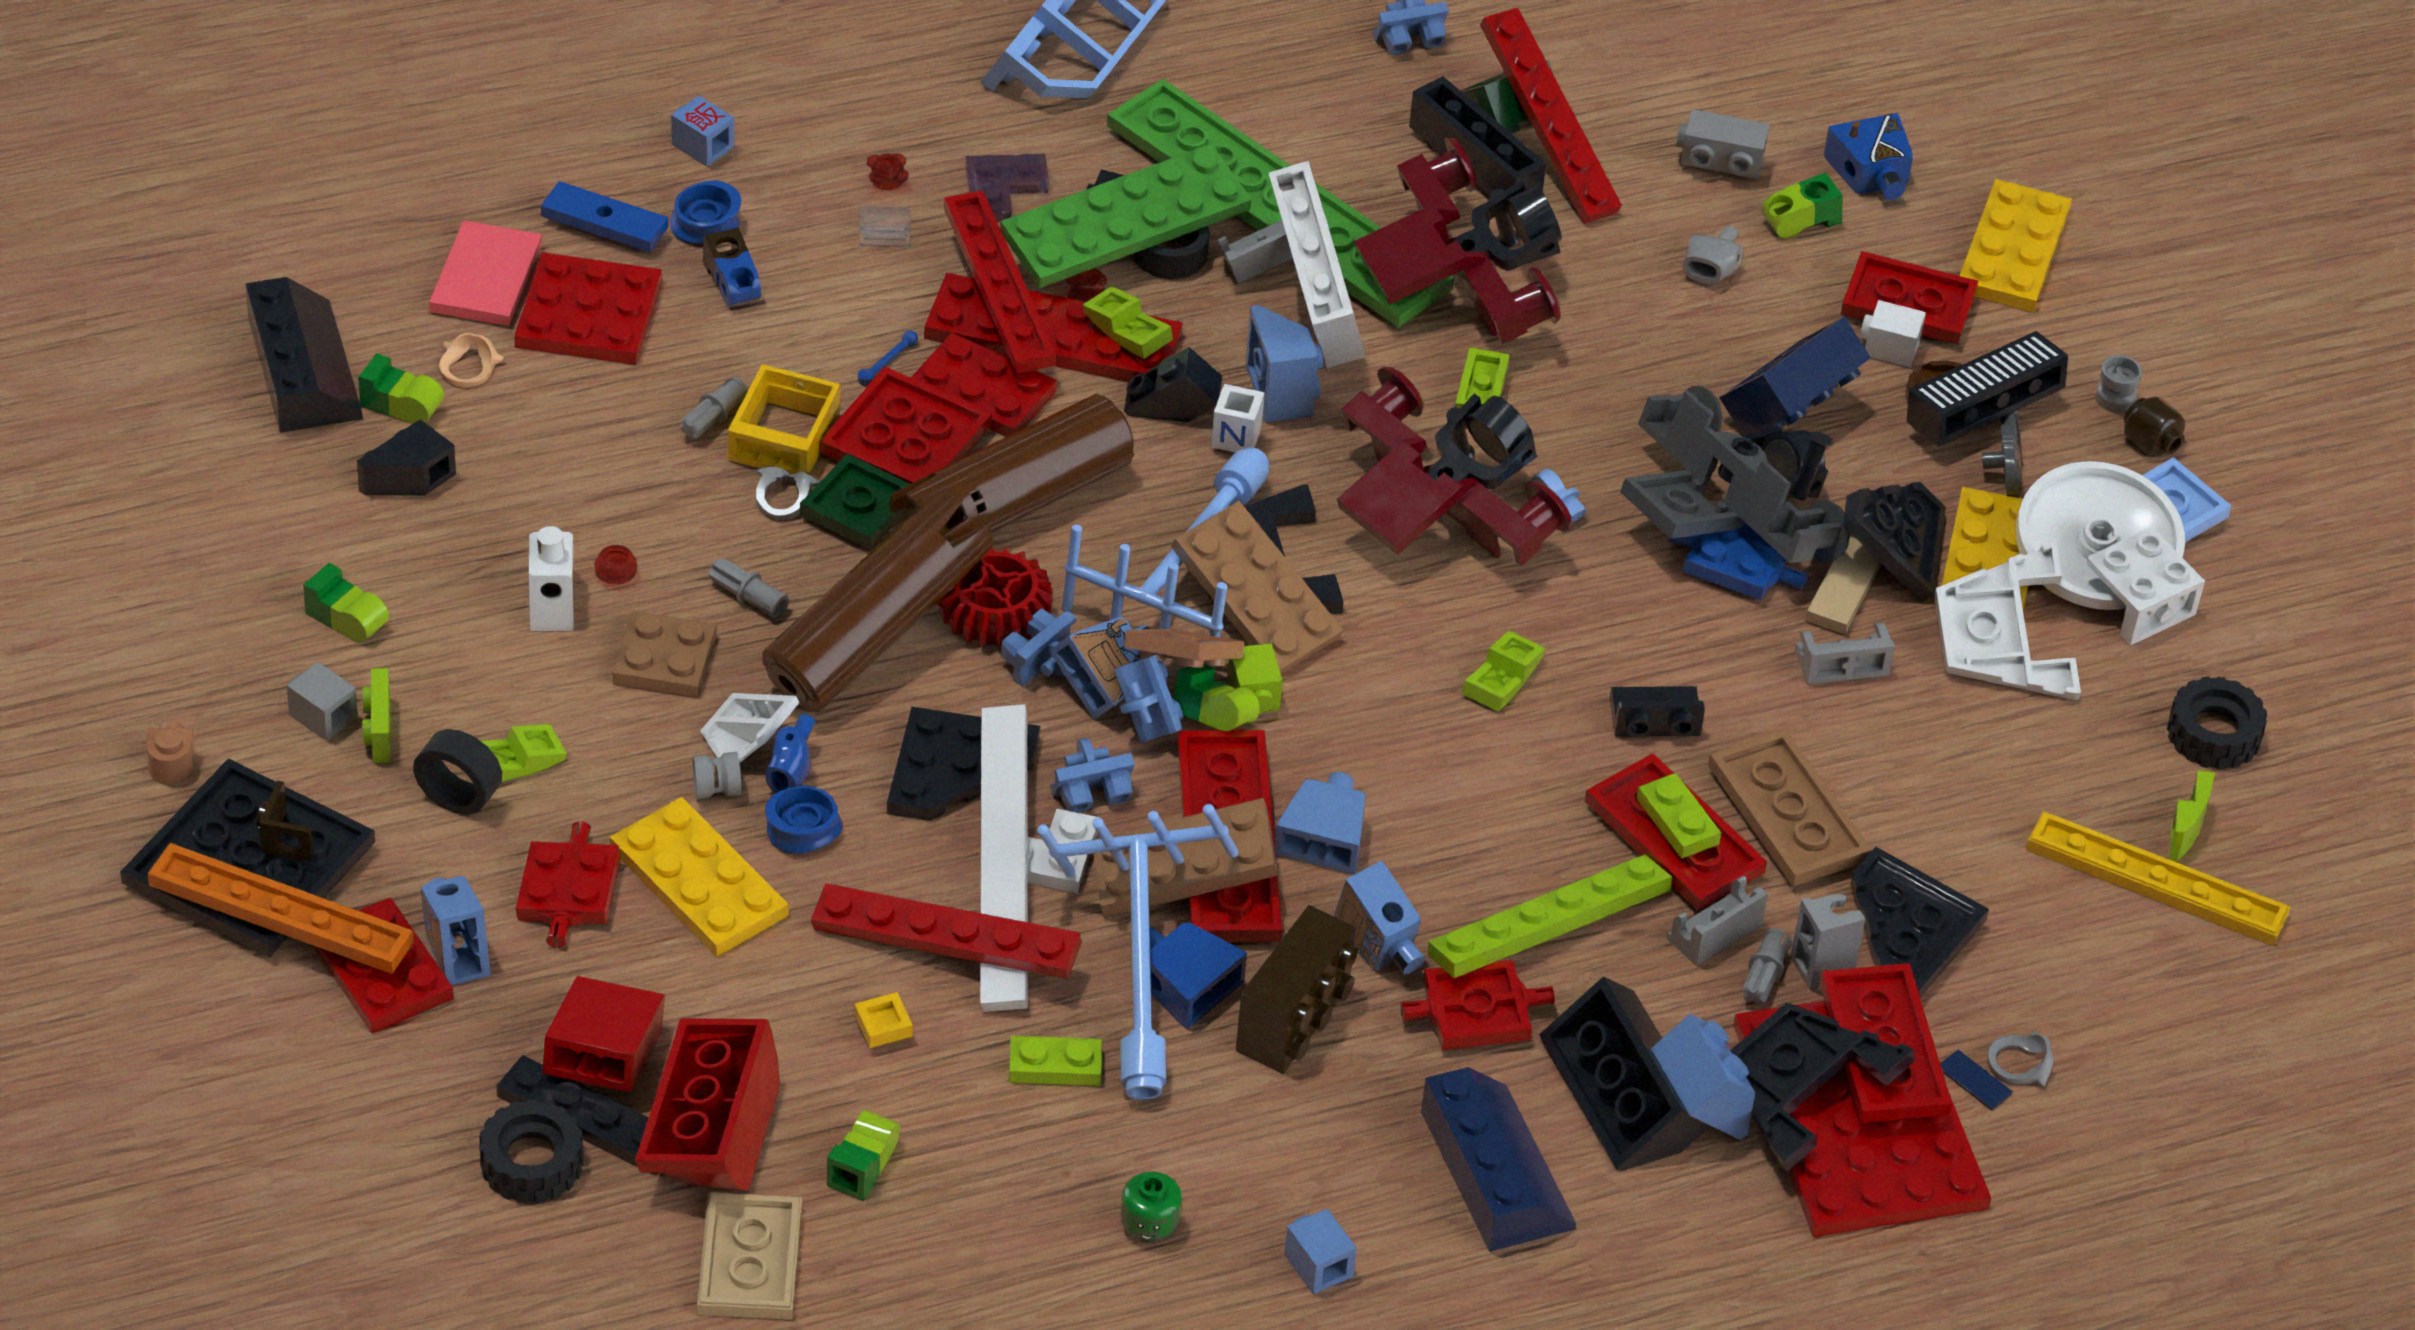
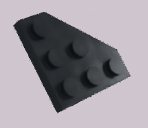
(1900, 531)
(941, 763)
(1912, 916)

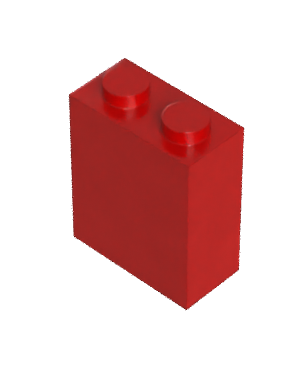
(603, 1034)

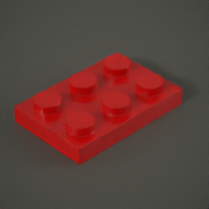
(1938, 293)
(987, 382)
(385, 997)

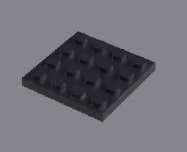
(223, 826)

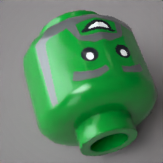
(1151, 1206)

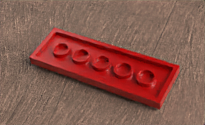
(1075, 338)
(1225, 772)

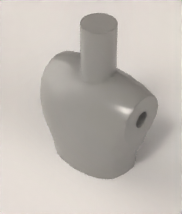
(1713, 257)

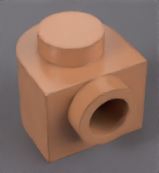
(170, 753)

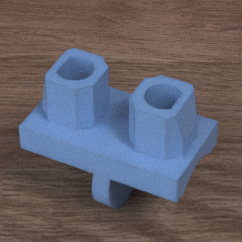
(1409, 19)
(1034, 655)
(1149, 698)
(1092, 770)

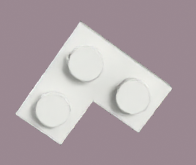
(1044, 869)

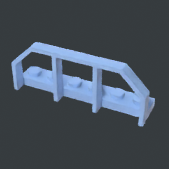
(1051, 18)

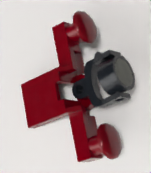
(1419, 251)
(1404, 498)

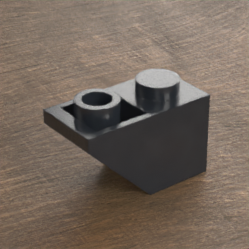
(1174, 389)
(408, 463)

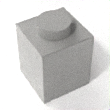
(322, 701)

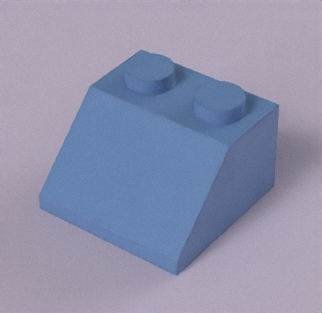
(1282, 365)
(1707, 1075)

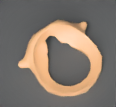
(455, 351)

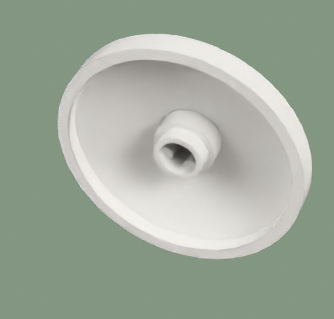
(2087, 511)

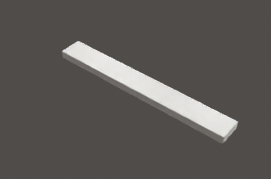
(1004, 843)

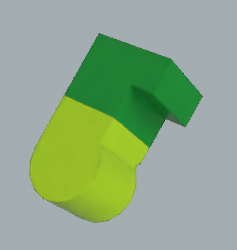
(1804, 206)
(398, 391)
(343, 605)
(1214, 701)
(863, 1154)

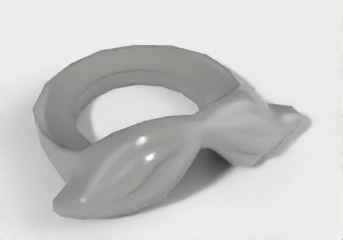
(770, 475)
(2029, 1044)

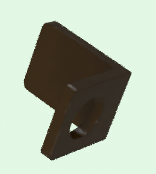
(271, 825)

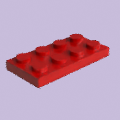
(1698, 877)
(1888, 1005)

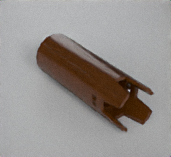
(1027, 468)
(872, 606)

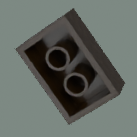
(1296, 989)

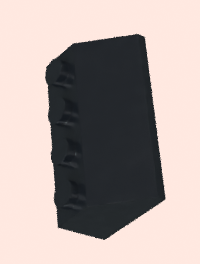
(301, 355)
(1610, 1067)

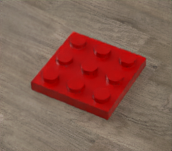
(588, 308)
(905, 427)

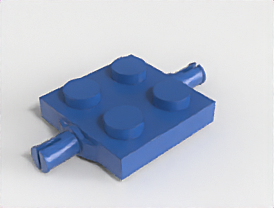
(1738, 562)

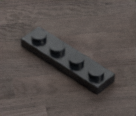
(601, 1119)

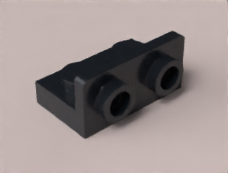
(1656, 711)

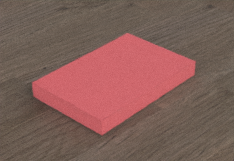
(486, 273)

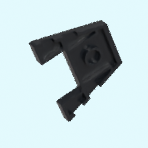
(1294, 508)
(1797, 1055)

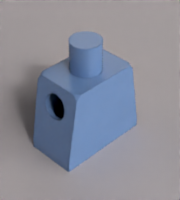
(1323, 824)

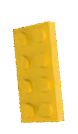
(2015, 244)
(1982, 534)
(699, 876)

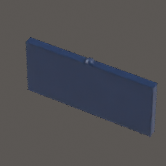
(1975, 1080)

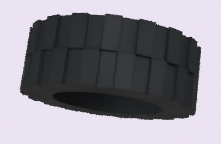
(2215, 748)
(531, 1182)

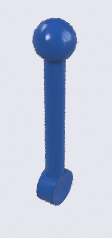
(865, 376)

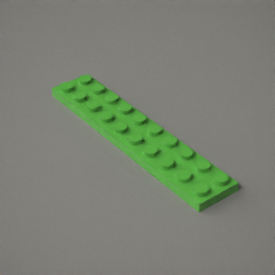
(1171, 123)

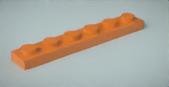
(280, 908)

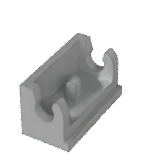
(1256, 252)
(1846, 657)
(1719, 924)
(1825, 938)

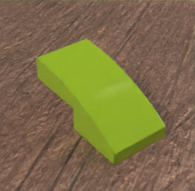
(1123, 321)
(1504, 671)
(527, 750)
(2190, 816)

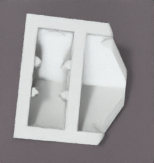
(746, 722)

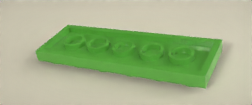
(1125, 215)

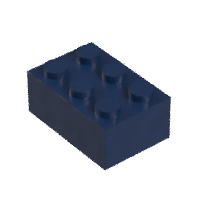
(1796, 379)

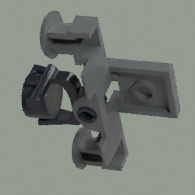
(1760, 472)

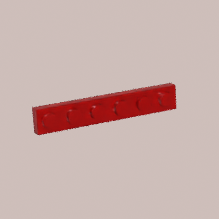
(1550, 115)
(999, 282)
(946, 931)

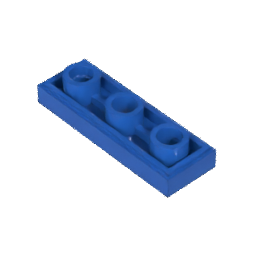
(604, 216)

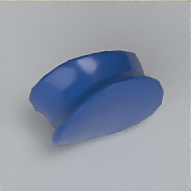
(705, 210)
(802, 819)

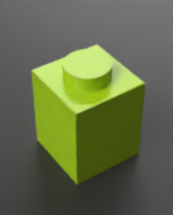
(1259, 673)

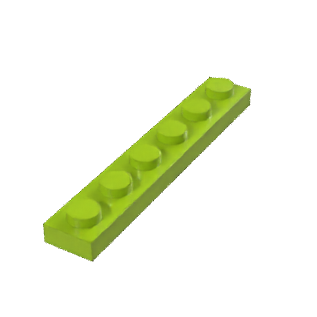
(1549, 916)

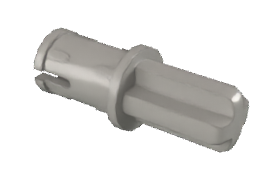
(713, 407)
(749, 588)
(1766, 966)

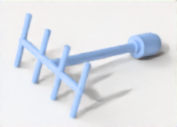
(1234, 482)
(1142, 1050)

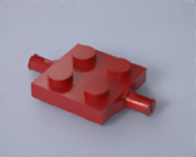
(568, 883)
(1478, 1006)

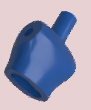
(790, 755)

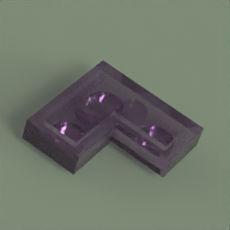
(1005, 176)

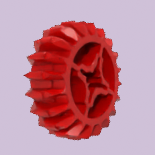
(997, 598)

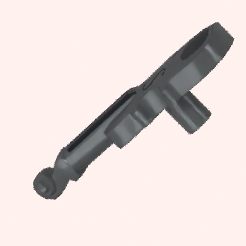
(2009, 456)

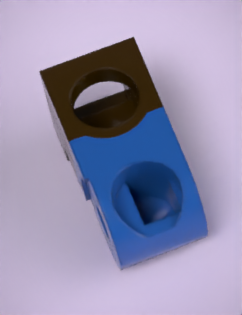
(732, 268)

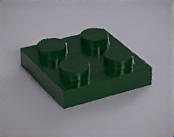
(854, 501)

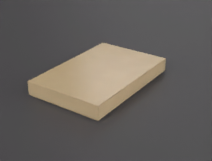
(749, 1256)

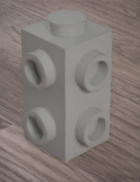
(1723, 143)

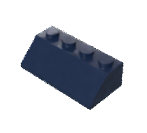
(1493, 1159)

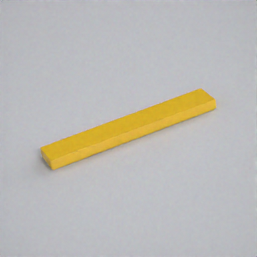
(2158, 878)

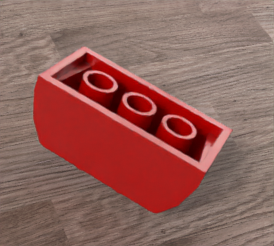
(712, 1103)

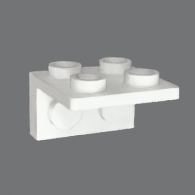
(2151, 583)

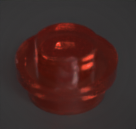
(615, 565)

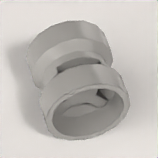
(2118, 383)
(726, 771)

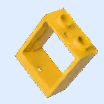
(772, 448)

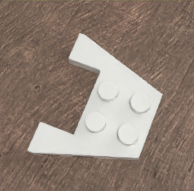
(1986, 627)

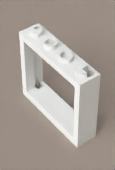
(1317, 264)

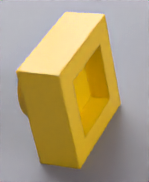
(883, 1020)

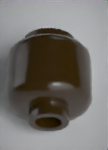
(2154, 426)

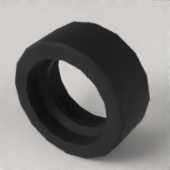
(1176, 262)
(447, 788)

